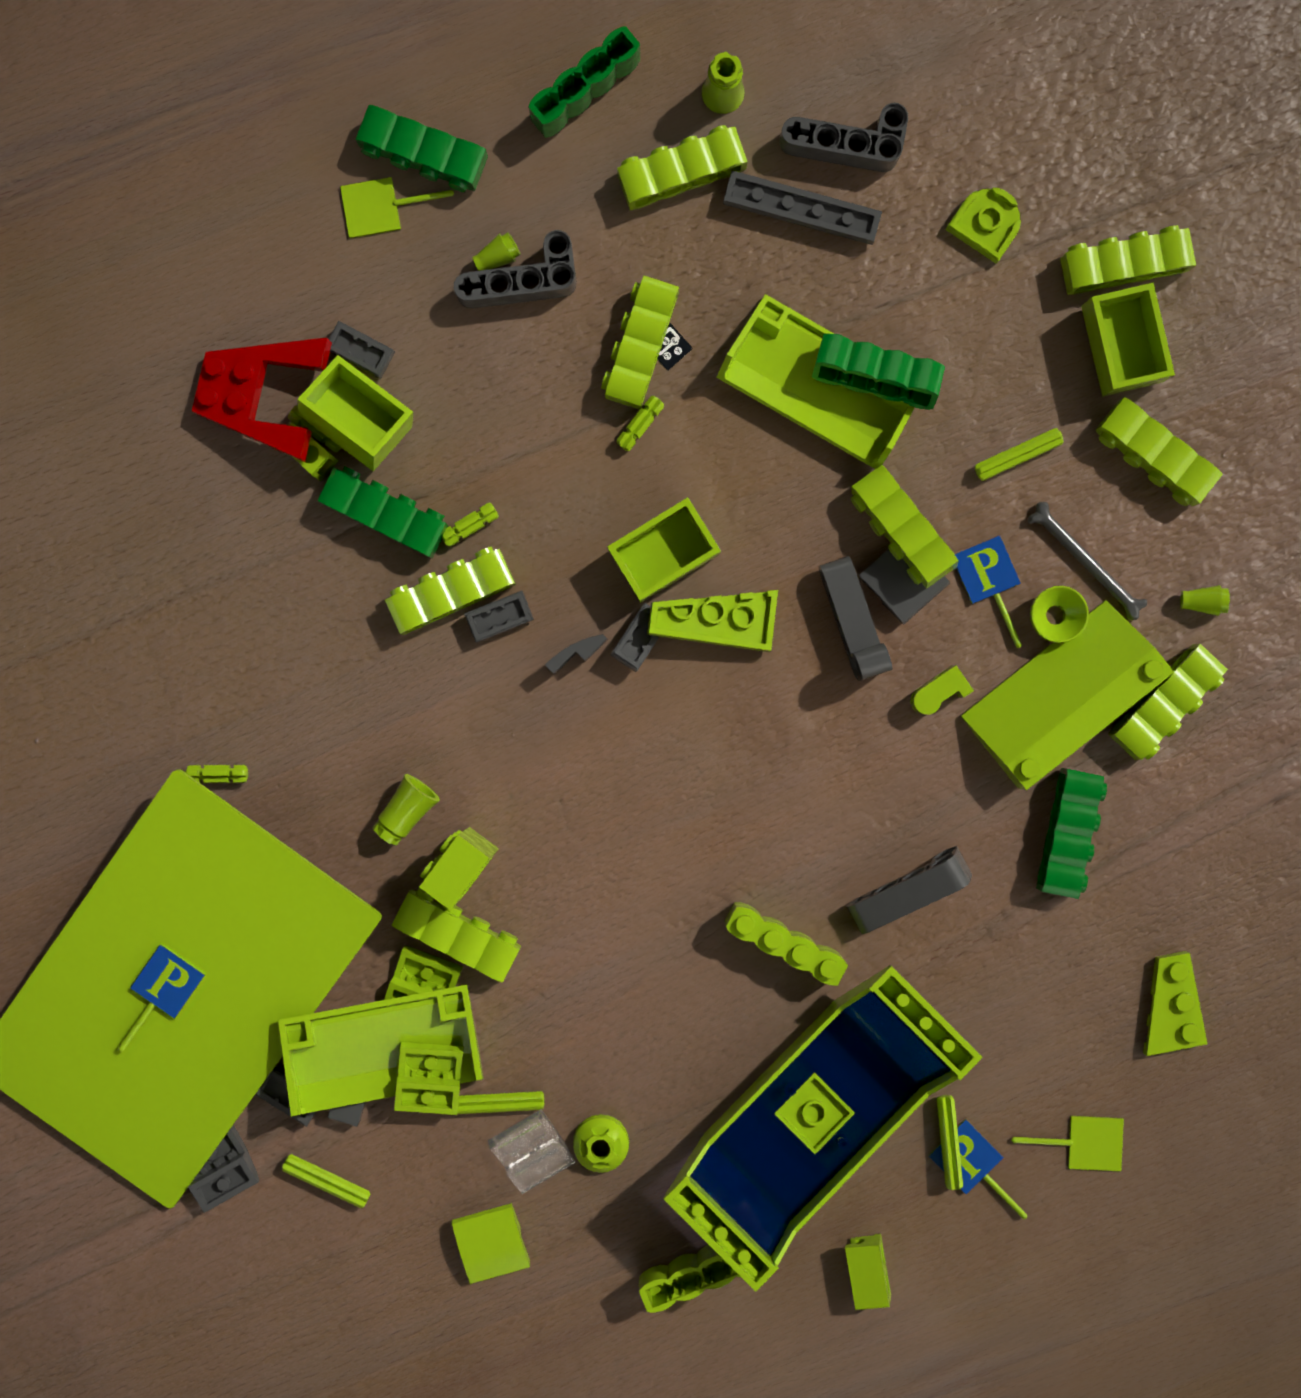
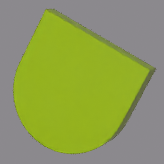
(987, 222)

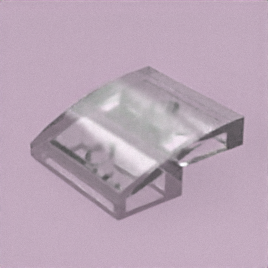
(531, 1151)

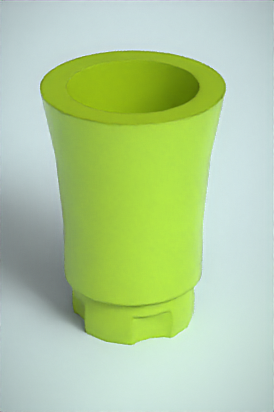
(723, 86)
(405, 809)

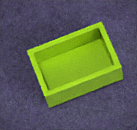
(1127, 339)
(355, 413)
(664, 550)
(456, 870)

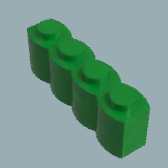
(589, 80)
(421, 148)
(878, 371)
(383, 512)
(1070, 833)

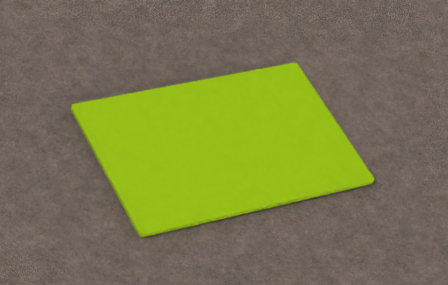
(231, 905)

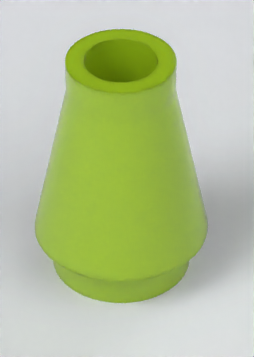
(497, 253)
(1206, 600)

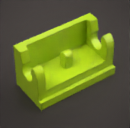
(868, 1272)

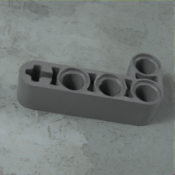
(843, 135)
(516, 275)
(854, 619)
(912, 891)

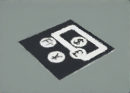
(673, 348)

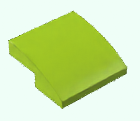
(421, 973)
(429, 1078)
(490, 1243)

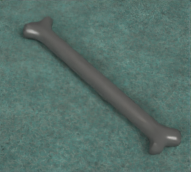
(1043, 517)

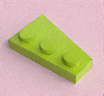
(1175, 1007)

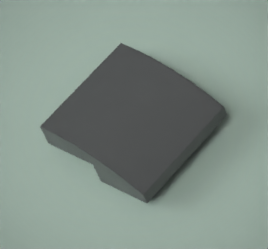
(896, 589)
(225, 1173)

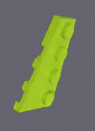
(728, 620)

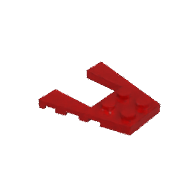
(233, 384)

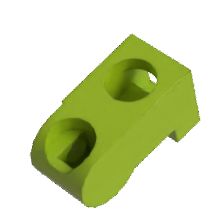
(318, 459)
(930, 695)

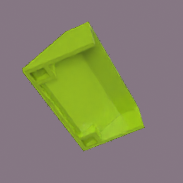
(775, 367)
(1066, 696)
(355, 1050)

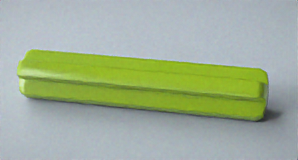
(1019, 454)
(501, 1102)
(949, 1142)
(326, 1181)

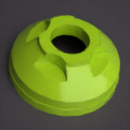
(1074, 614)
(601, 1128)

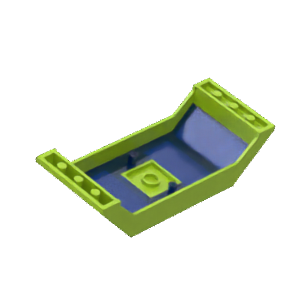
(815, 1121)

